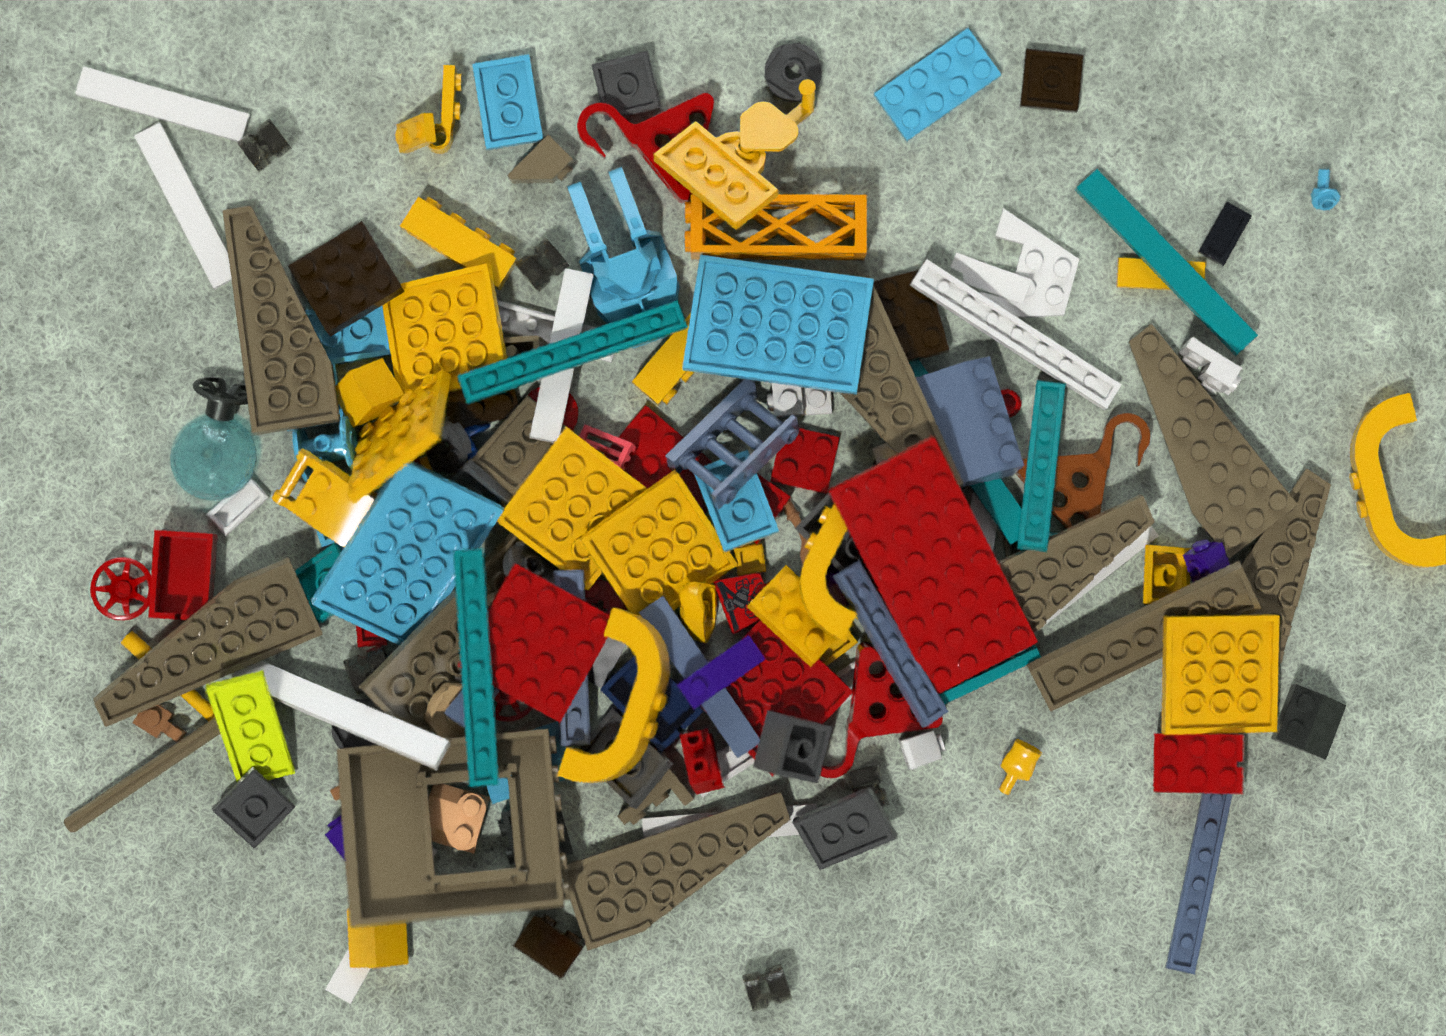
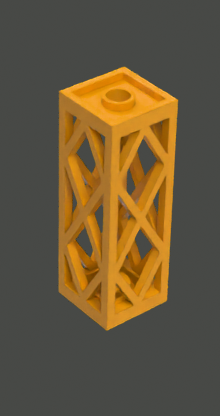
(803, 247)

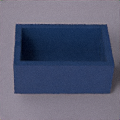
(675, 713)

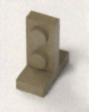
(657, 796)

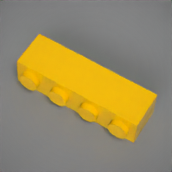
(456, 241)
(665, 369)

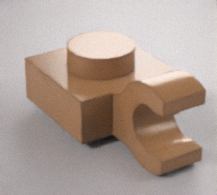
(157, 721)

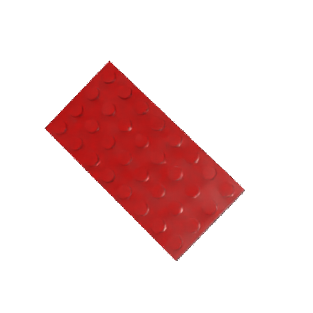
(933, 565)

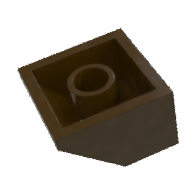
(549, 945)

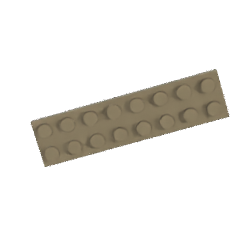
(1136, 637)

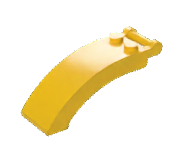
(323, 498)

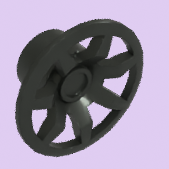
(221, 401)

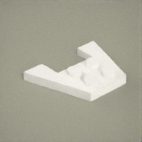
(1043, 262)

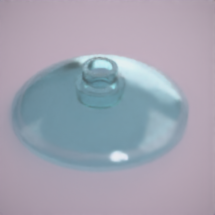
(227, 468)

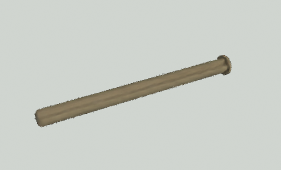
(142, 776)

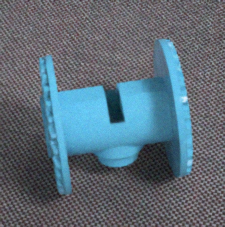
(328, 447)

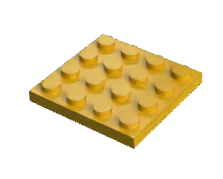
(446, 325)
(398, 435)
(564, 499)
(657, 546)
(1220, 674)

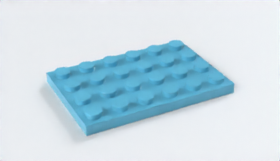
(778, 324)
(403, 553)

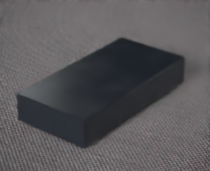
(1224, 234)

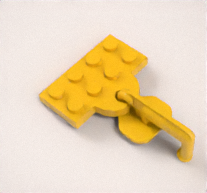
(729, 168)

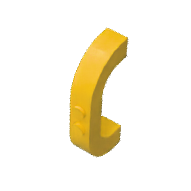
(1372, 491)
(815, 597)
(642, 709)

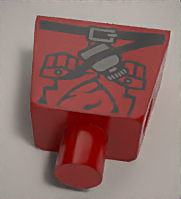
(735, 596)

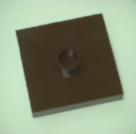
(1051, 80)

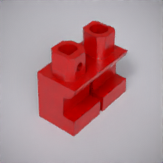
(702, 761)

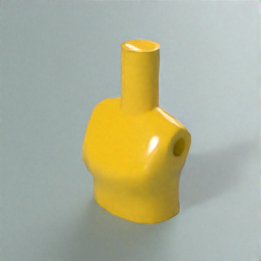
(1018, 764)

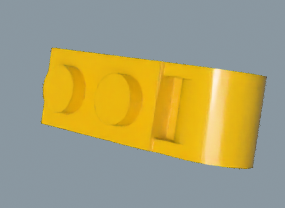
(450, 108)

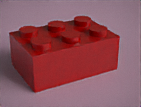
(181, 573)
(1198, 763)

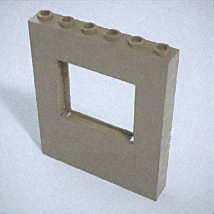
(391, 837)

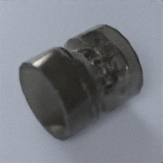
(264, 145)
(532, 269)
(360, 667)
(864, 778)
(777, 984)

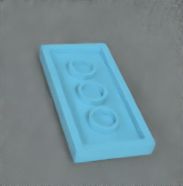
(937, 84)

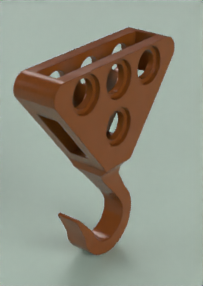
(1094, 466)

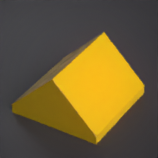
(1164, 572)
(377, 945)

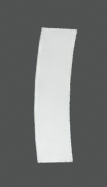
(991, 278)

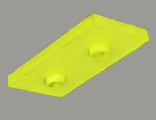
(250, 726)

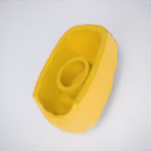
(698, 610)

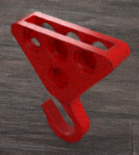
(642, 135)
(860, 723)

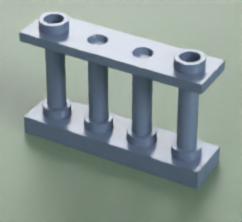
(722, 418)

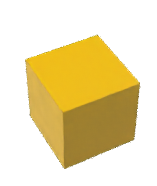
(367, 392)

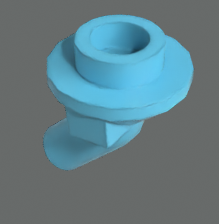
(1323, 196)

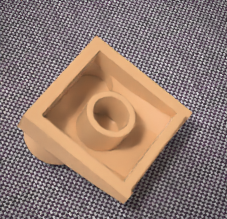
(456, 816)

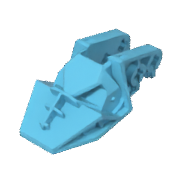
(630, 280)

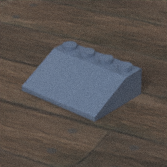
(973, 420)

